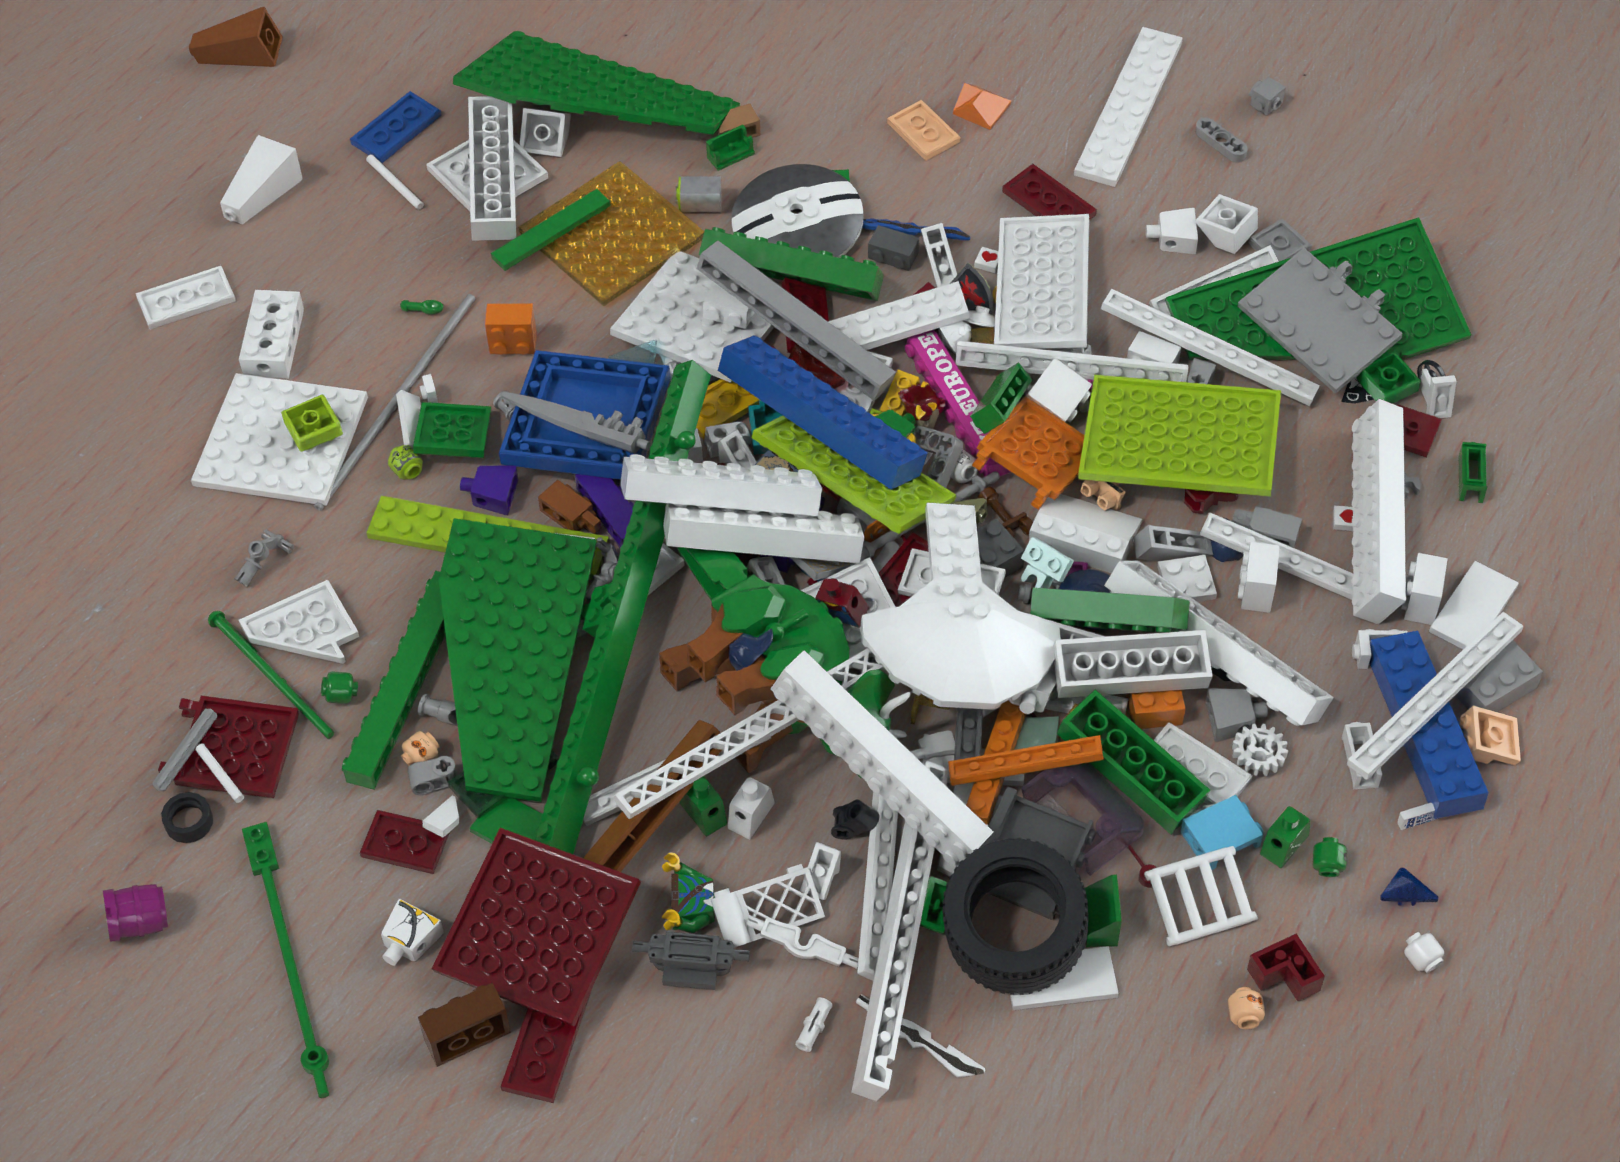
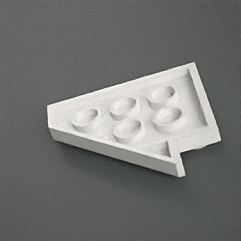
(304, 624)

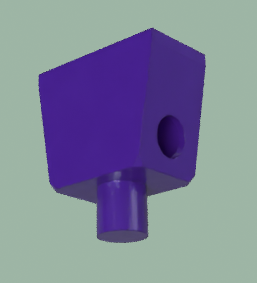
(492, 487)

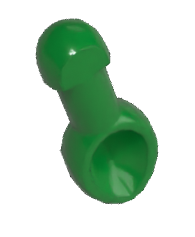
(428, 307)

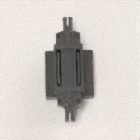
(690, 958)

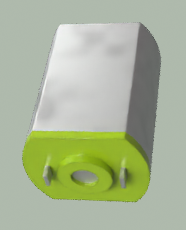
(699, 194)

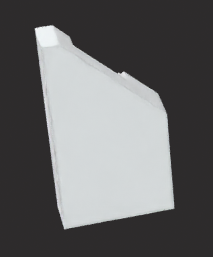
(443, 818)

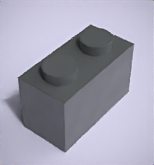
(893, 248)

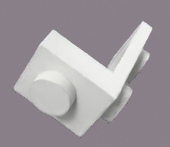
(1361, 649)

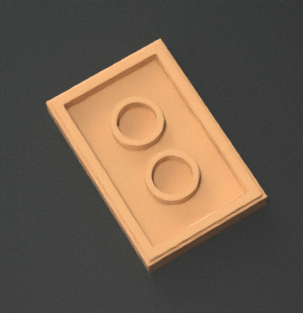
(923, 130)

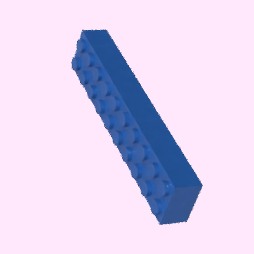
(822, 412)

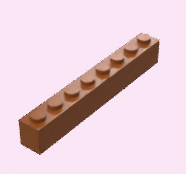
(628, 835)

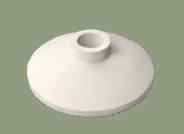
(981, 317)

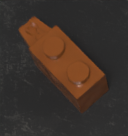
(568, 508)

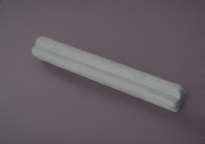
(184, 750)

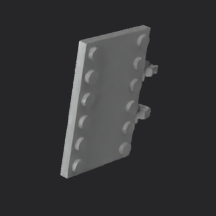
(1321, 319)

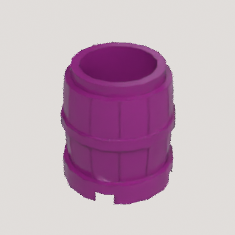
(135, 911)

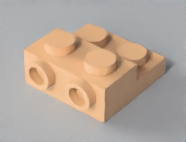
(1491, 735)

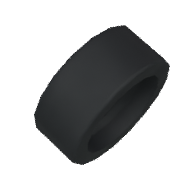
(183, 801)

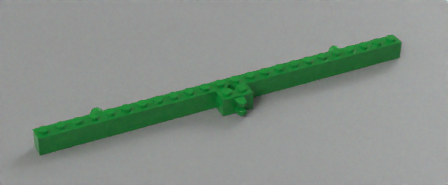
(614, 622)

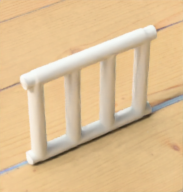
(1198, 931)

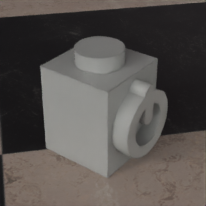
(1267, 95)

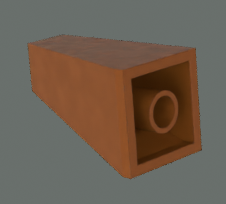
(241, 41)

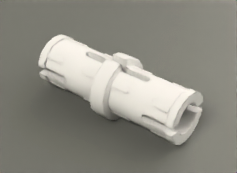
(813, 1024)

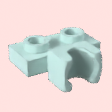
(1044, 563)

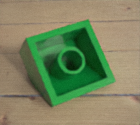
(1103, 913)

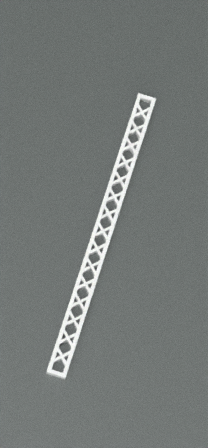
(730, 750)

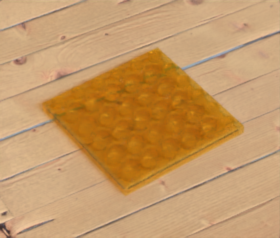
(622, 241)

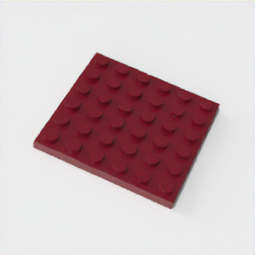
(537, 926)

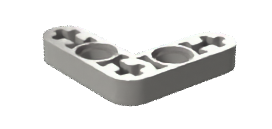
(942, 453)

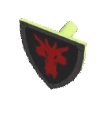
(974, 288)

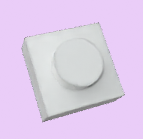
(428, 390)

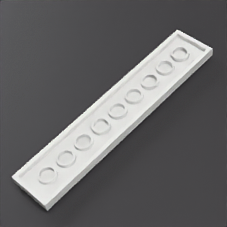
(1128, 107)

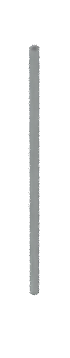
(406, 386)

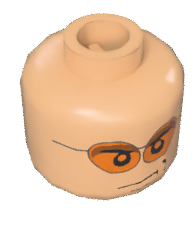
(419, 748)
(1246, 1008)

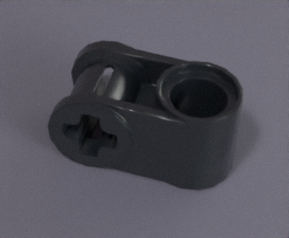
(853, 819)

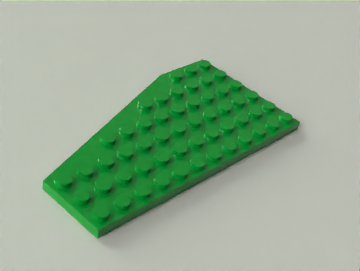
(578, 82)
(1390, 259)
(511, 637)

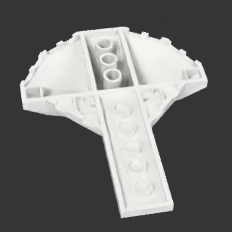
(956, 633)

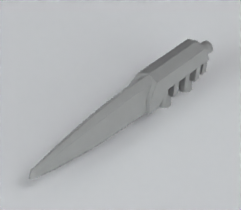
(609, 431)

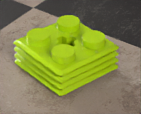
(312, 423)

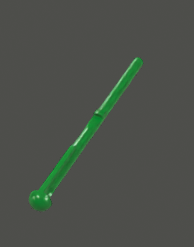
(217, 619)

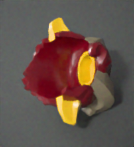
(922, 404)

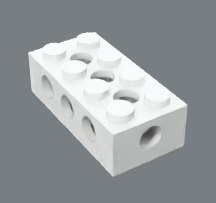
(275, 357)

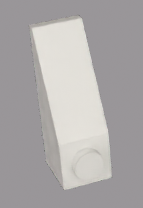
(939, 254)

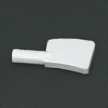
(935, 745)

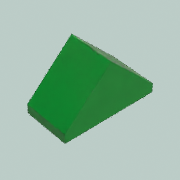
(933, 905)

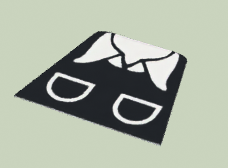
(1355, 393)

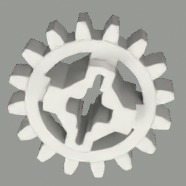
(1259, 749)

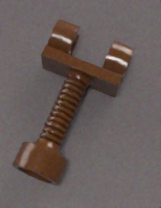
(1009, 523)

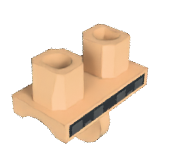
(1108, 493)

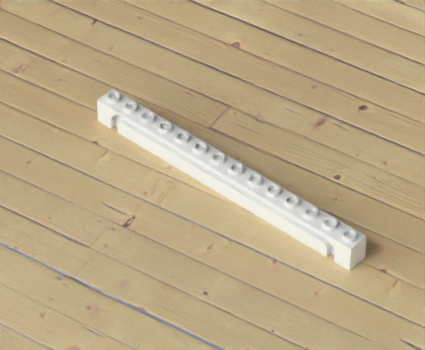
(895, 960)

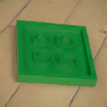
(452, 430)

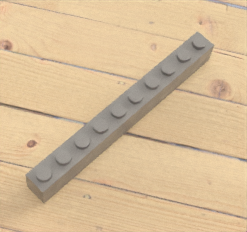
(796, 320)

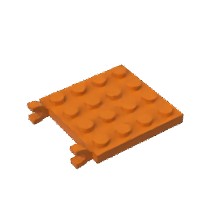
(1035, 449)

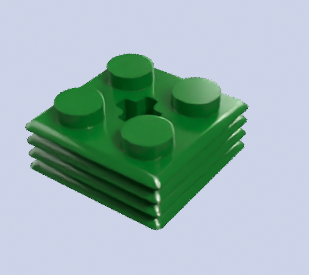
(1389, 379)

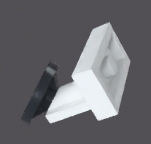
(1437, 391)

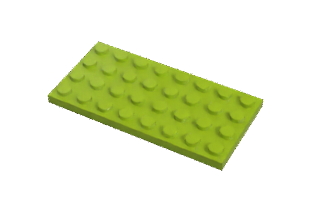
(894, 508)

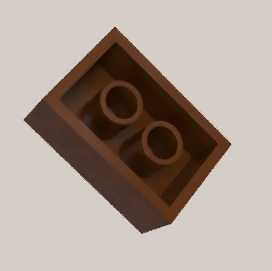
(464, 1024)

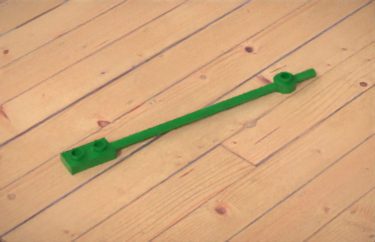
(263, 862)

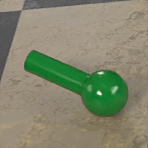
(780, 628)

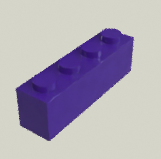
(607, 504)

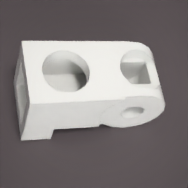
(717, 432)

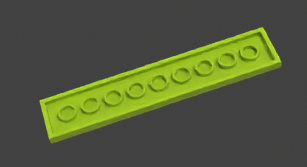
(430, 526)

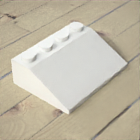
(1085, 531)

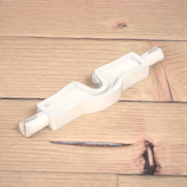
(789, 935)

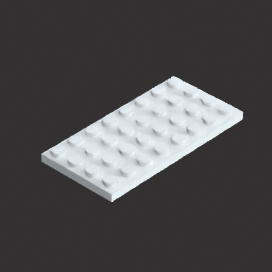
(1042, 282)

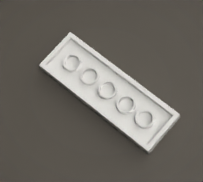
(905, 317)

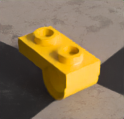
(900, 382)

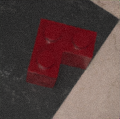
(1288, 962)

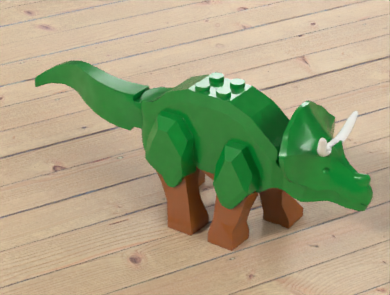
(747, 607)

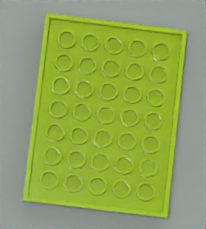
(1181, 435)

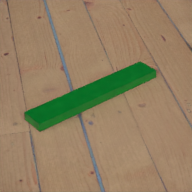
(550, 229)

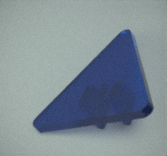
(1407, 888)

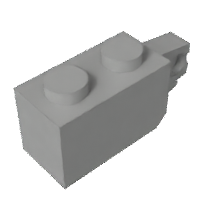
(1271, 524)

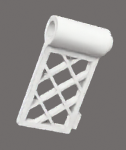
(733, 912)

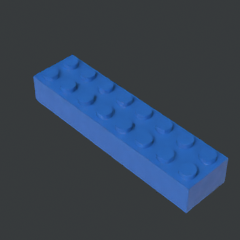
(1439, 748)

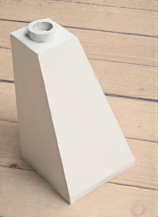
(262, 178)

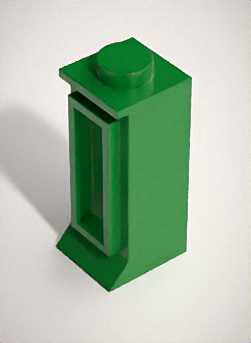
(1476, 452)

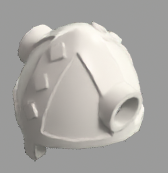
(953, 333)

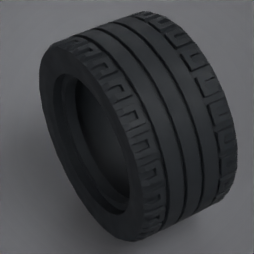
(1005, 863)

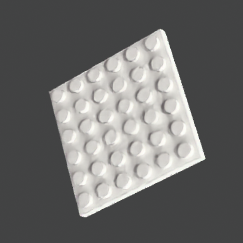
(673, 315)
(255, 451)

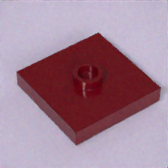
(1419, 431)

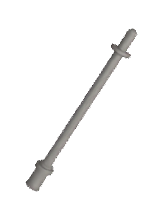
(978, 485)

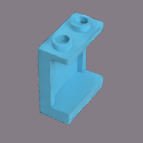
(1221, 827)

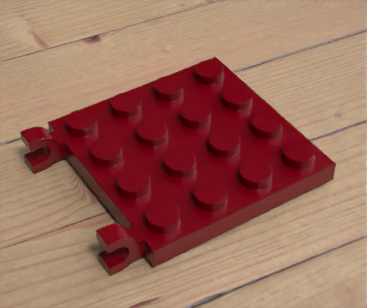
(245, 740)

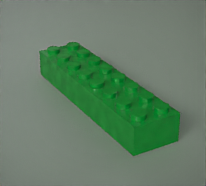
(800, 264)

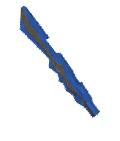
(911, 228)

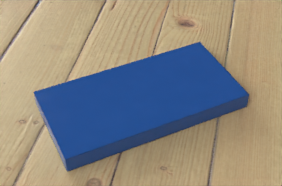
(395, 127)

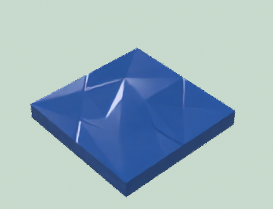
(588, 386)

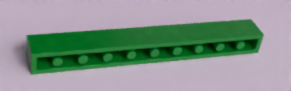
(397, 691)

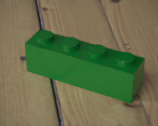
(1001, 398)

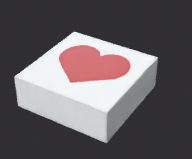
(987, 260)
(1342, 518)

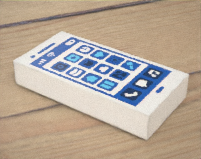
(1416, 816)

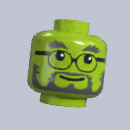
(405, 462)

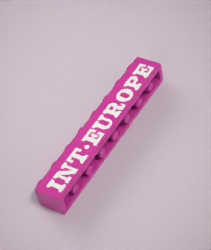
(948, 382)

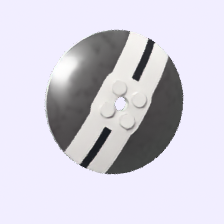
(828, 202)

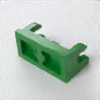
(729, 147)

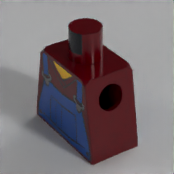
(842, 601)

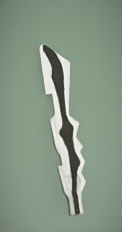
(917, 1037)

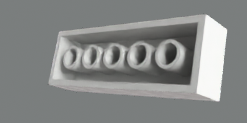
(1132, 663)

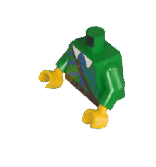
(690, 897)

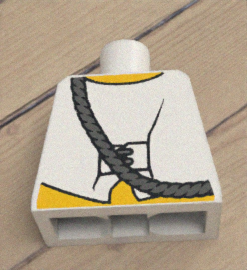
(409, 933)

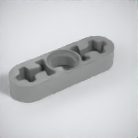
(1209, 131)

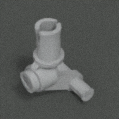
(260, 551)
(607, 569)

